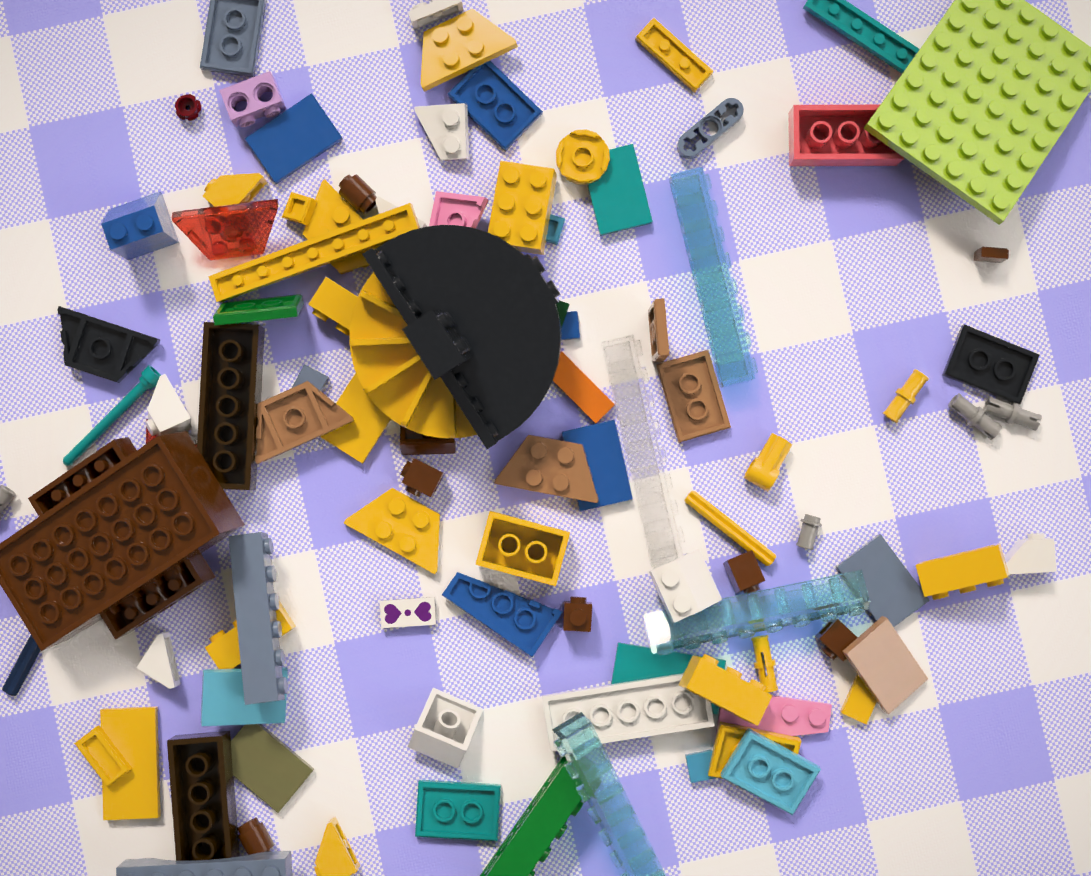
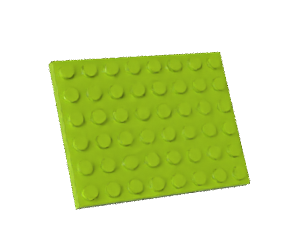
(986, 100)

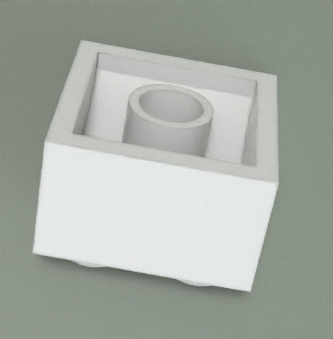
(685, 586)
(445, 728)

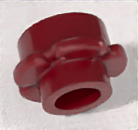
(184, 101)

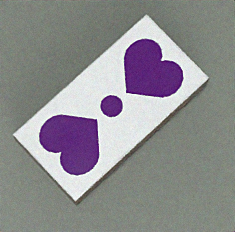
(408, 612)

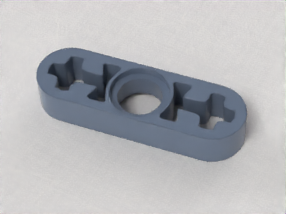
(730, 121)

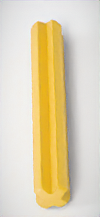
(730, 528)

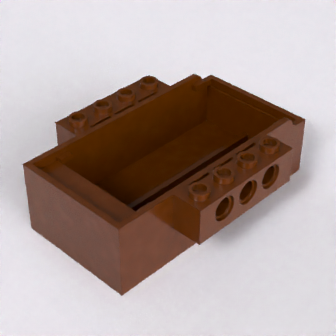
(116, 539)

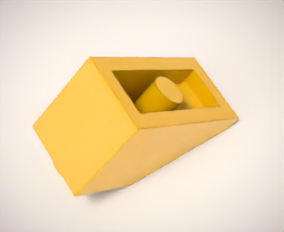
(233, 189)
(335, 853)

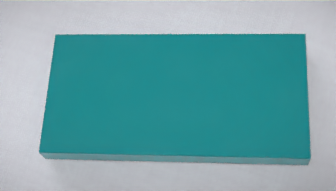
(638, 663)

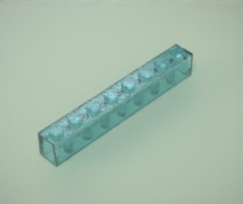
(712, 278)
(761, 611)
(606, 797)

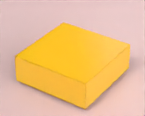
(299, 209)

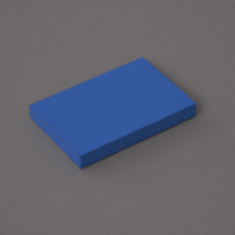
(495, 104)
(294, 138)
(605, 462)

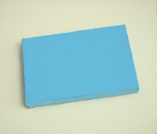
(225, 705)
(770, 771)

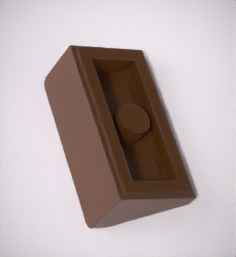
(419, 444)

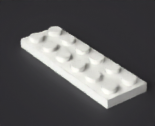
(630, 709)

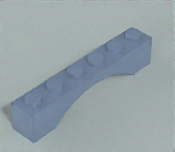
(259, 864)

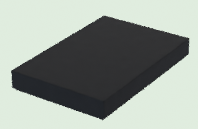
(990, 364)

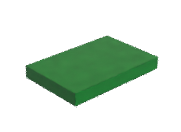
(258, 309)

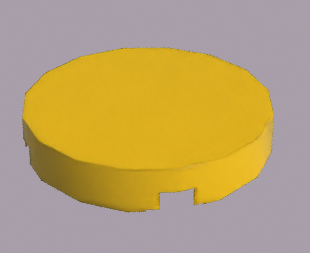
(582, 157)

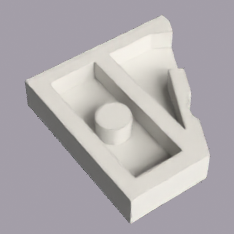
(446, 129)

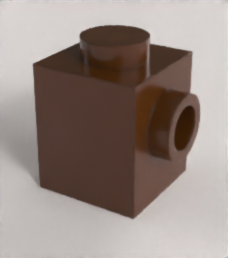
(421, 478)
(744, 573)
(577, 614)
(835, 638)

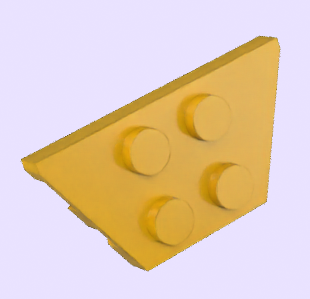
(460, 46)
(329, 215)
(401, 526)

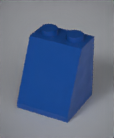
(139, 227)

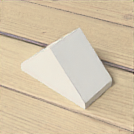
(160, 661)

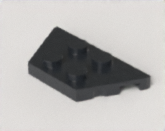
(102, 346)

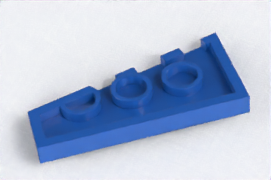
(507, 614)

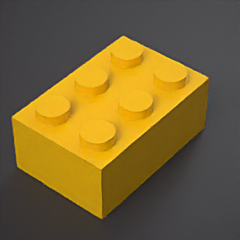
(523, 205)
(522, 548)

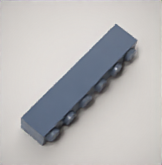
(257, 618)

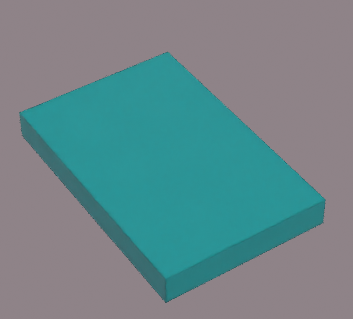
(619, 194)
(457, 810)

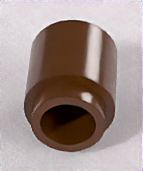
(357, 193)
(255, 837)

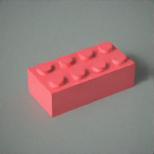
(836, 137)

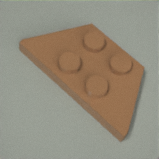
(295, 419)
(550, 468)

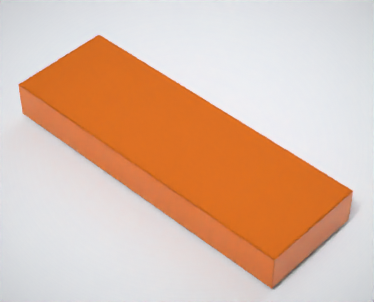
(581, 389)

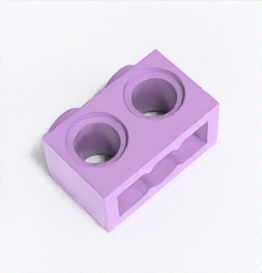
(251, 92)

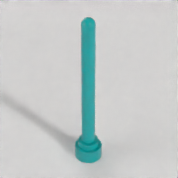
(147, 381)

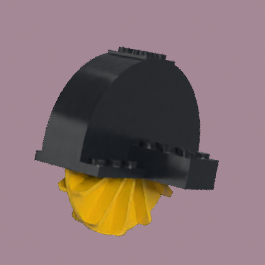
(455, 333)

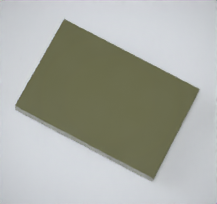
(267, 765)

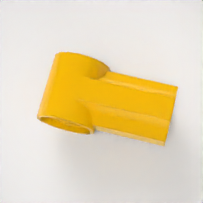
(764, 468)

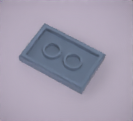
(233, 36)
(888, 582)

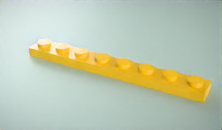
(313, 253)

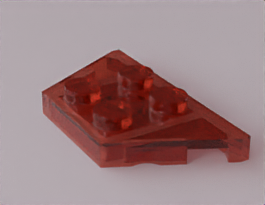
(229, 229)

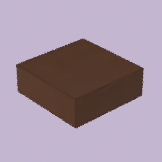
(991, 254)

